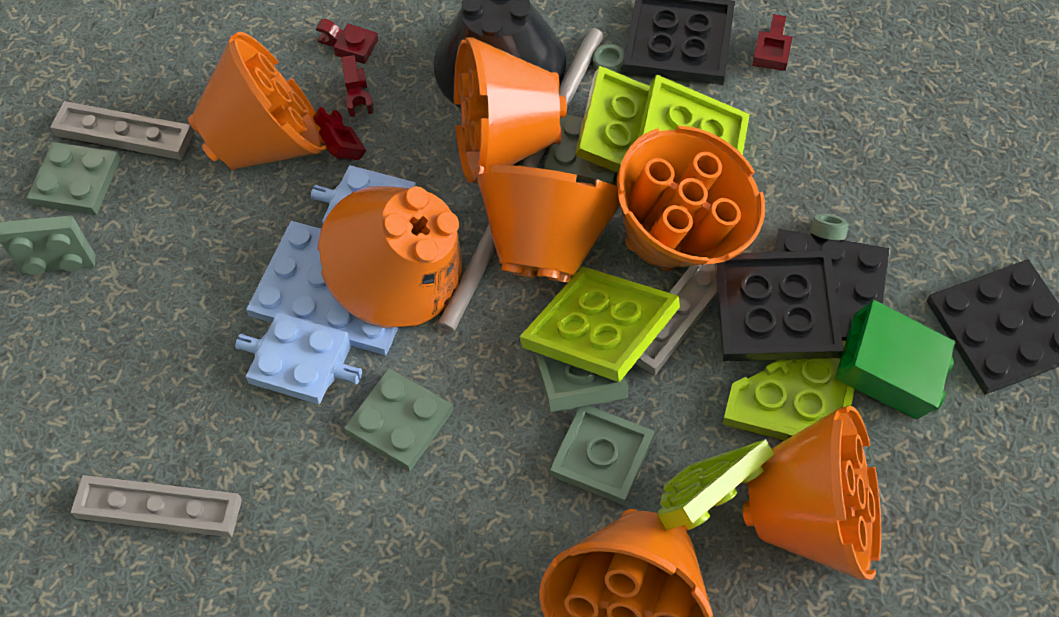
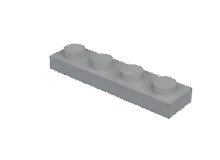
(122, 130)
(696, 293)
(156, 506)

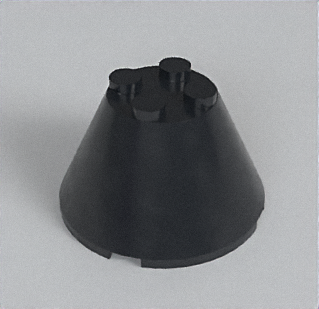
(506, 25)

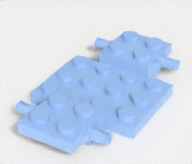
(308, 325)

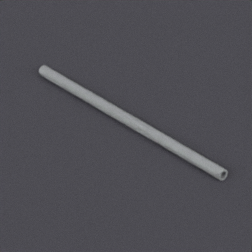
(486, 246)

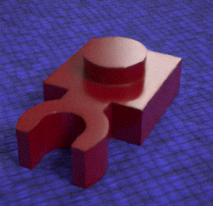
(339, 139)

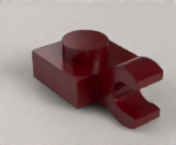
(347, 42)
(773, 47)
(355, 81)

